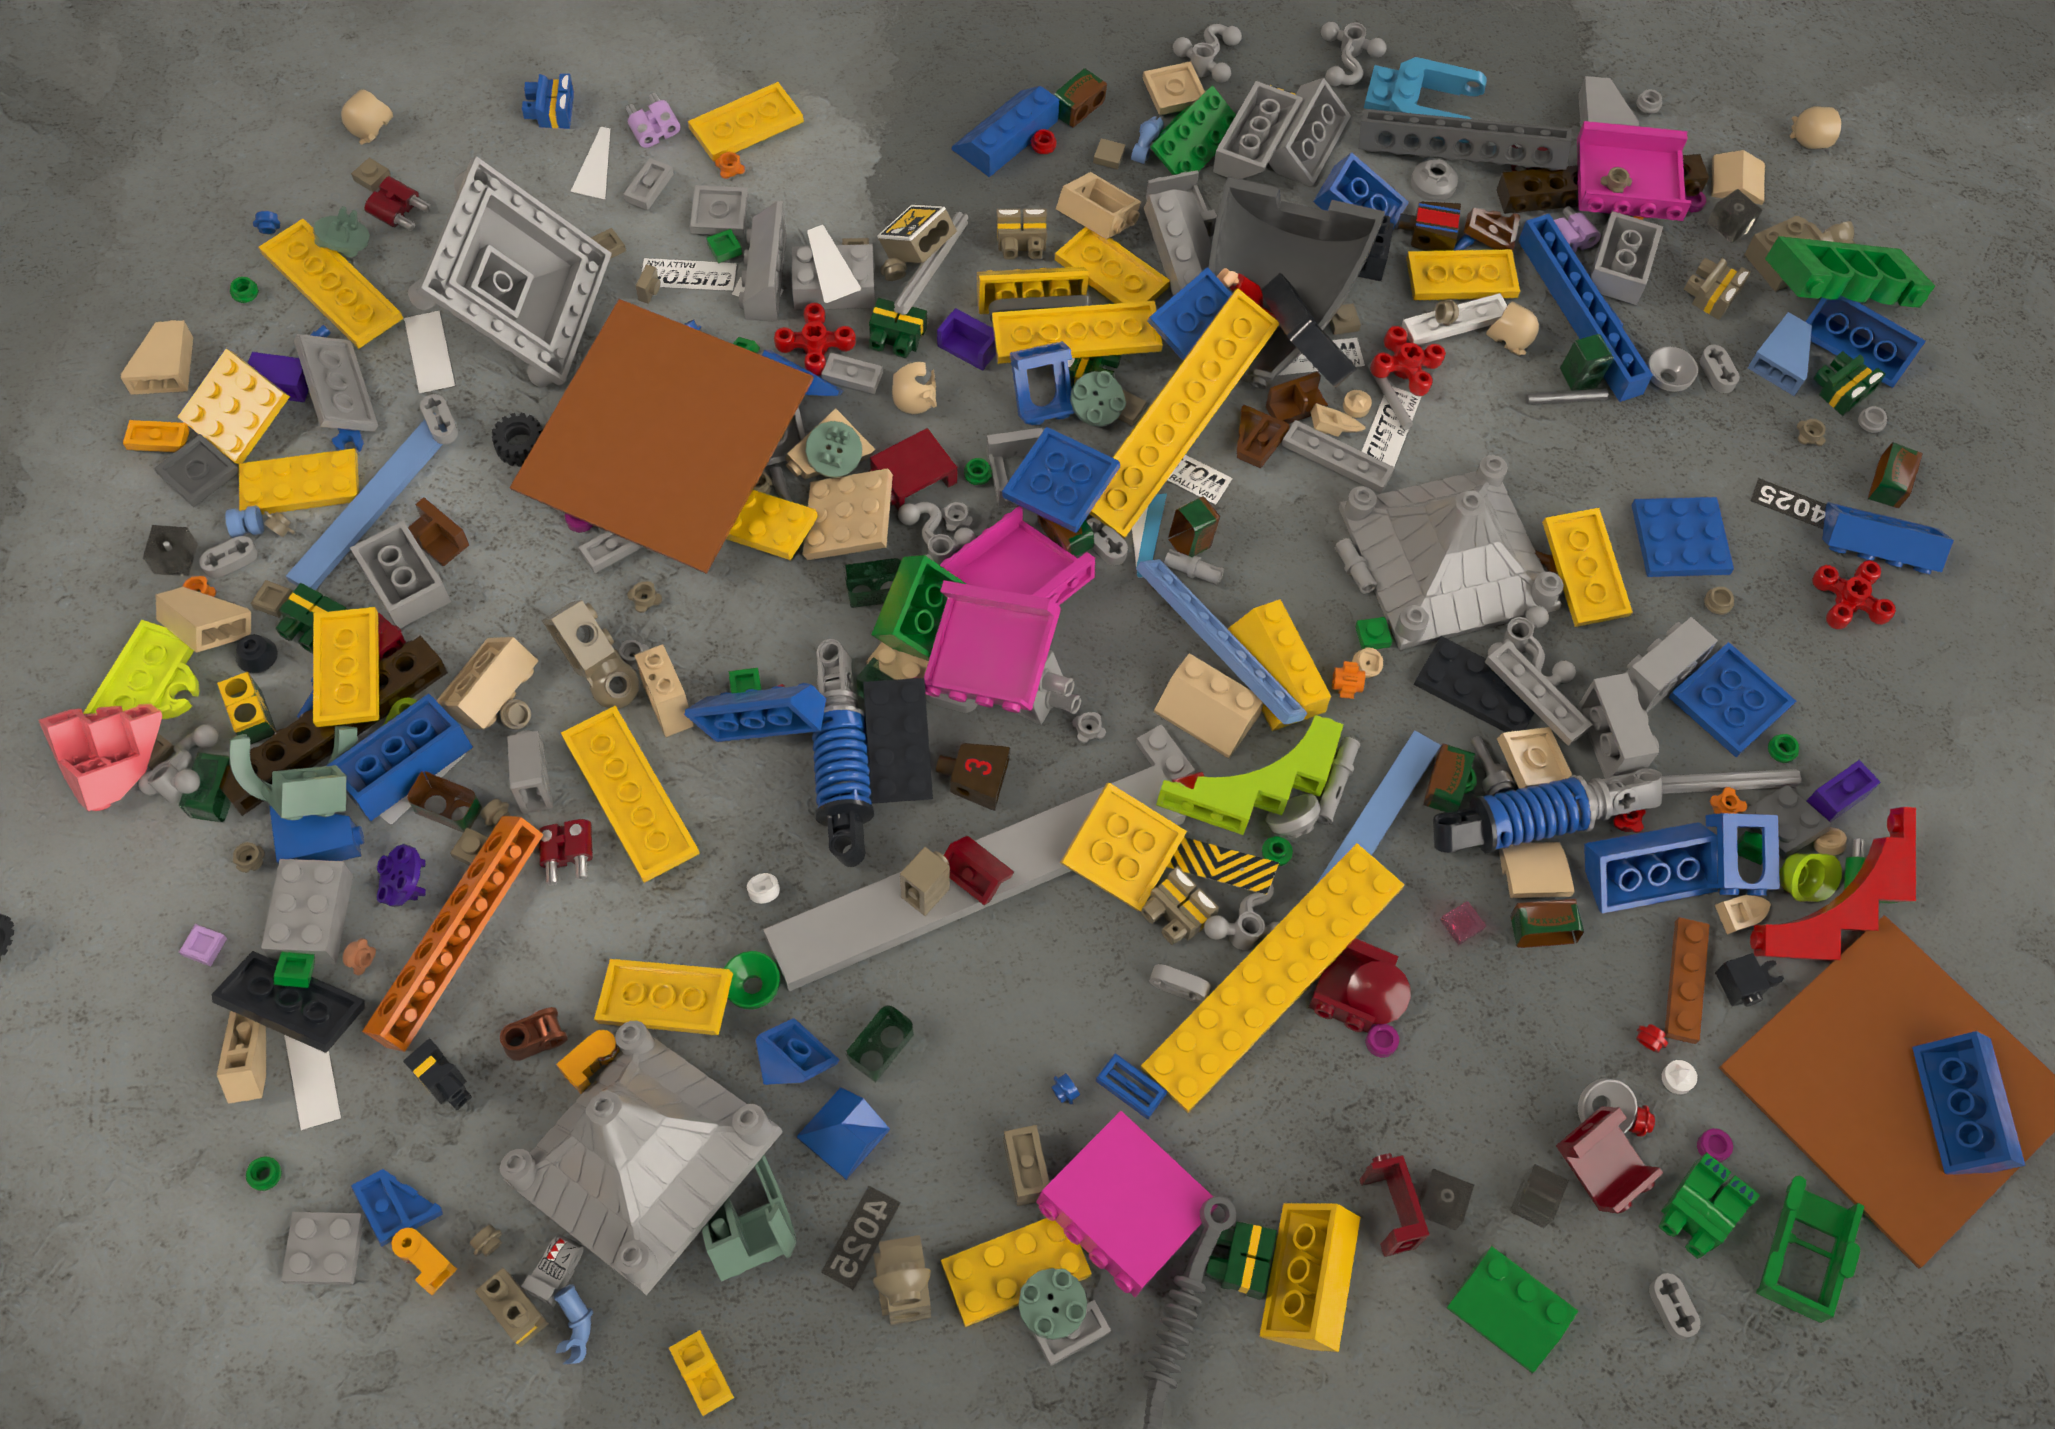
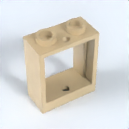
(1098, 205)
(663, 690)

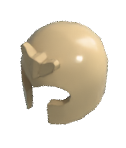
(365, 115)
(1817, 127)
(1516, 327)
(909, 394)

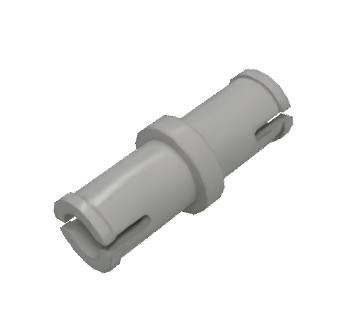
(1355, 566)
(1194, 567)

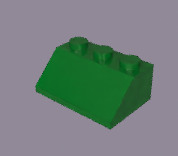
(914, 607)
(1512, 1309)

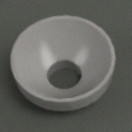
(1433, 186)
(1675, 362)
(1297, 817)
(1616, 1094)

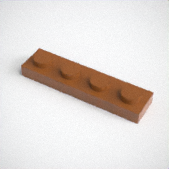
(1687, 980)

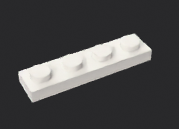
(1471, 316)

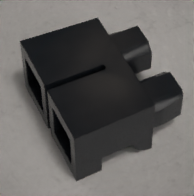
(1378, 256)

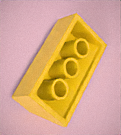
(1029, 283)
(1279, 648)
(1310, 1276)

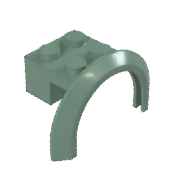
(296, 791)
(753, 1238)

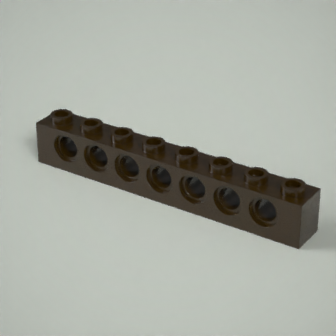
(1559, 189)
(425, 670)

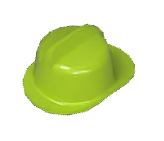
(1810, 876)

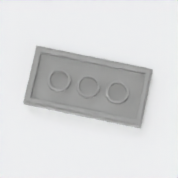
(335, 383)

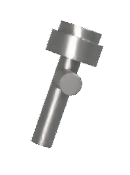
(1498, 775)

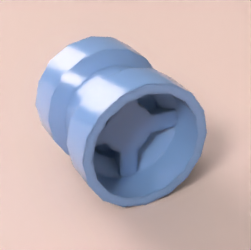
(244, 521)

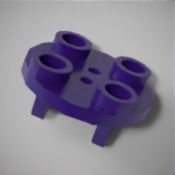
(400, 876)

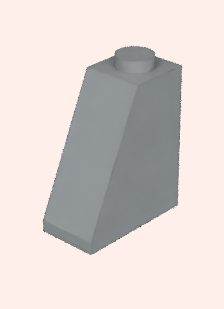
(1603, 103)
(529, 772)

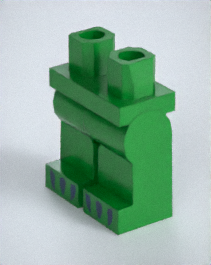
(1705, 1219)

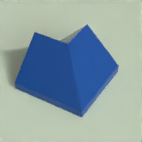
(792, 1054)
(844, 1132)

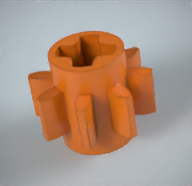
(1348, 680)

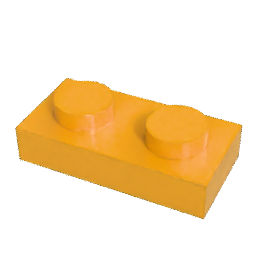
(155, 436)

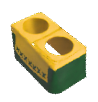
(257, 728)

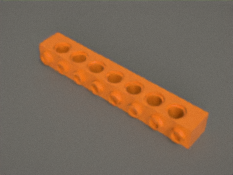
(453, 933)

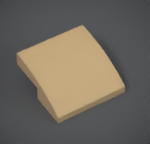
(1536, 870)

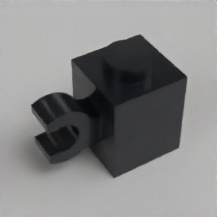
(1746, 980)

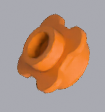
(729, 165)
(200, 583)
(1729, 795)

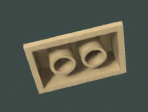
(487, 682)
(1209, 705)

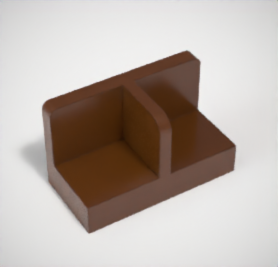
(1295, 398)
(437, 533)

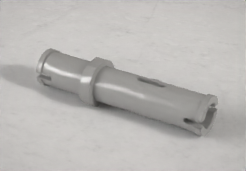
(1340, 770)

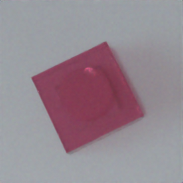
(1463, 923)

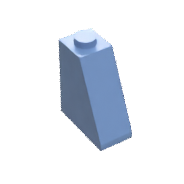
(1785, 354)

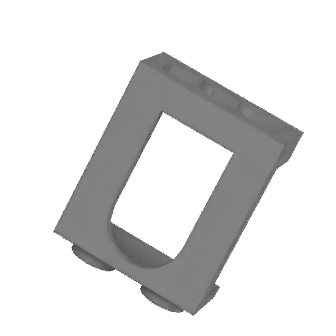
(1186, 182)
(1005, 446)

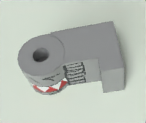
(553, 1269)

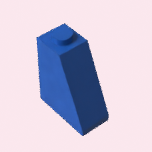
(316, 837)

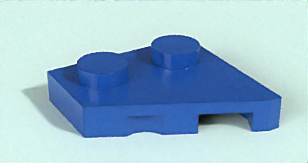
(392, 1205)

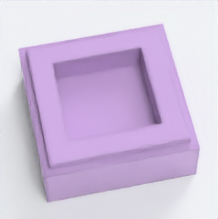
(202, 945)

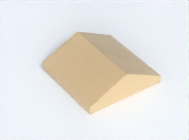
(1738, 171)

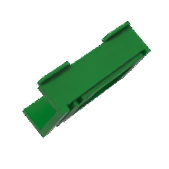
(1843, 1259)

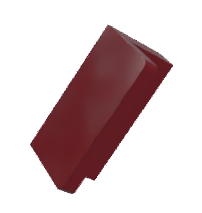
(976, 869)

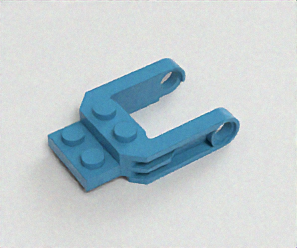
(1401, 88)

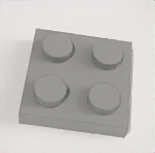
(718, 210)
(322, 1248)

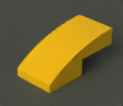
(701, 1372)

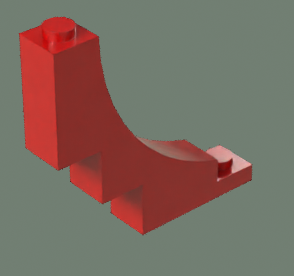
(1885, 876)

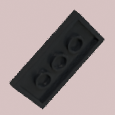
(1472, 686)
(898, 740)
(308, 1014)

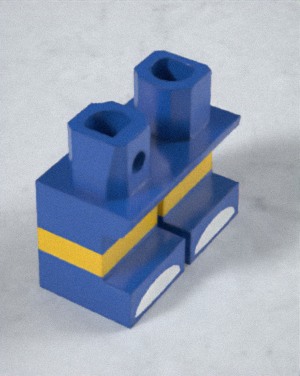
(552, 102)

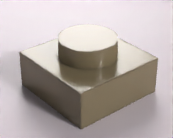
(370, 174)
(648, 284)
(1345, 320)
(468, 846)

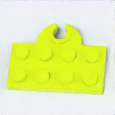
(149, 672)

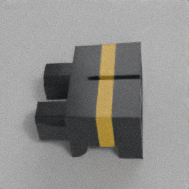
(438, 1075)

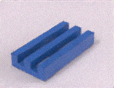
(1123, 1095)

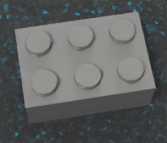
(1625, 257)
(806, 283)
(400, 574)
(1669, 661)
(1619, 726)
(308, 909)

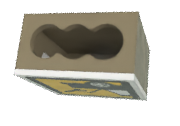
(917, 233)

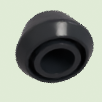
(255, 653)

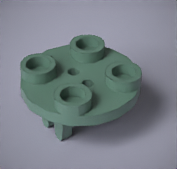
(341, 233)
(1108, 393)
(830, 462)
(1067, 1297)

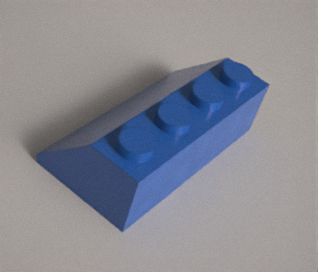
(1008, 130)
(1859, 330)
(1885, 538)
(759, 713)
(391, 758)
(1651, 866)
(1968, 1105)

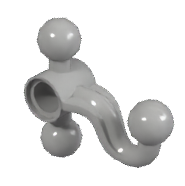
(1352, 45)
(1204, 53)
(910, 514)
(1535, 618)
(175, 775)
(1218, 927)

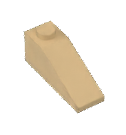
(243, 1060)

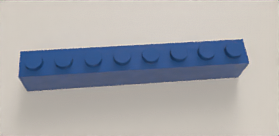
(1583, 304)

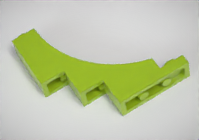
(1230, 800)

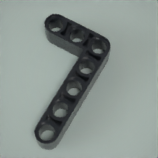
(1305, 332)

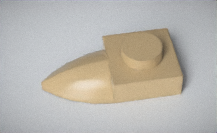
(1333, 421)
(1742, 912)

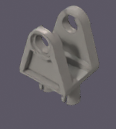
(1052, 692)

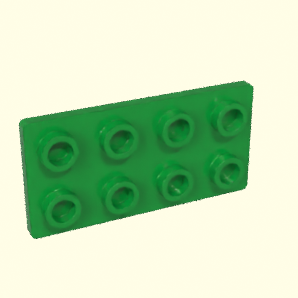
(1194, 133)

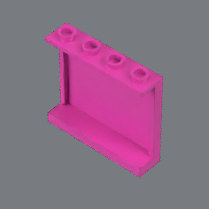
(1651, 159)
(1021, 561)
(991, 646)
(1125, 1203)

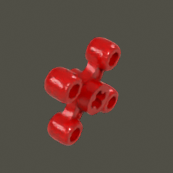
(814, 339)
(1407, 361)
(1853, 594)

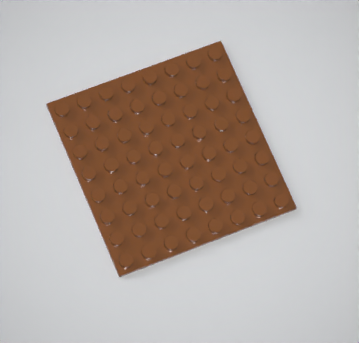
(662, 435)
(1849, 1093)

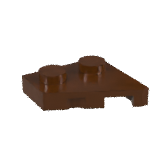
(1492, 228)
(1259, 436)

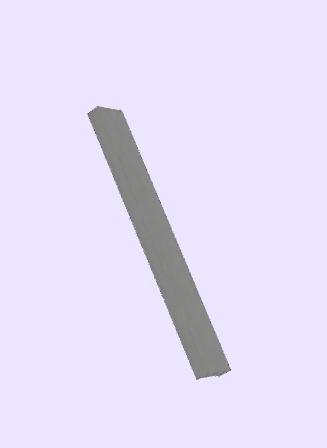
(879, 919)

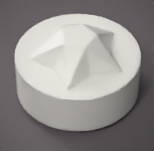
(763, 888)
(1679, 1077)

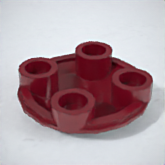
(1379, 991)

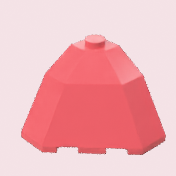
(102, 750)

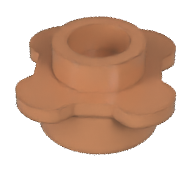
(358, 956)

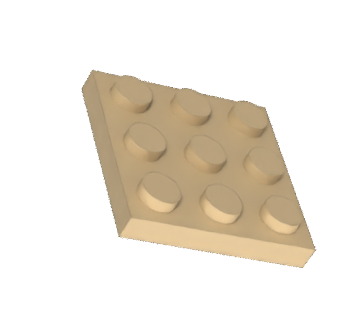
(850, 514)

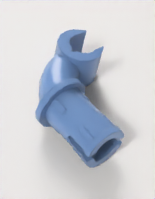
(1148, 132)
(579, 1321)

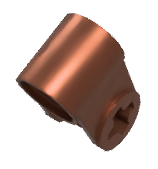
(535, 1034)

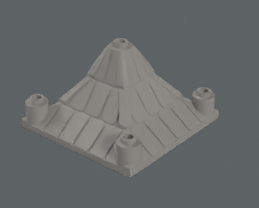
(514, 272)
(1449, 555)
(642, 1158)

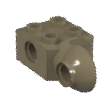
(1796, 228)
(593, 655)
(902, 1280)

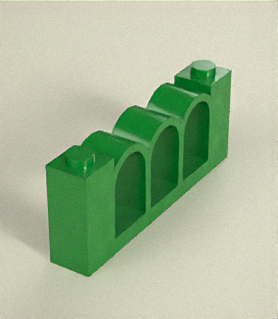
(1849, 270)

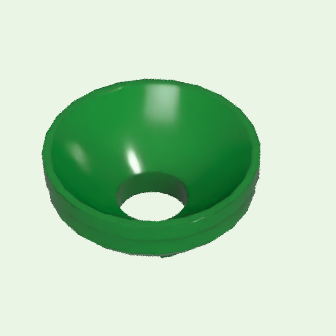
(752, 965)

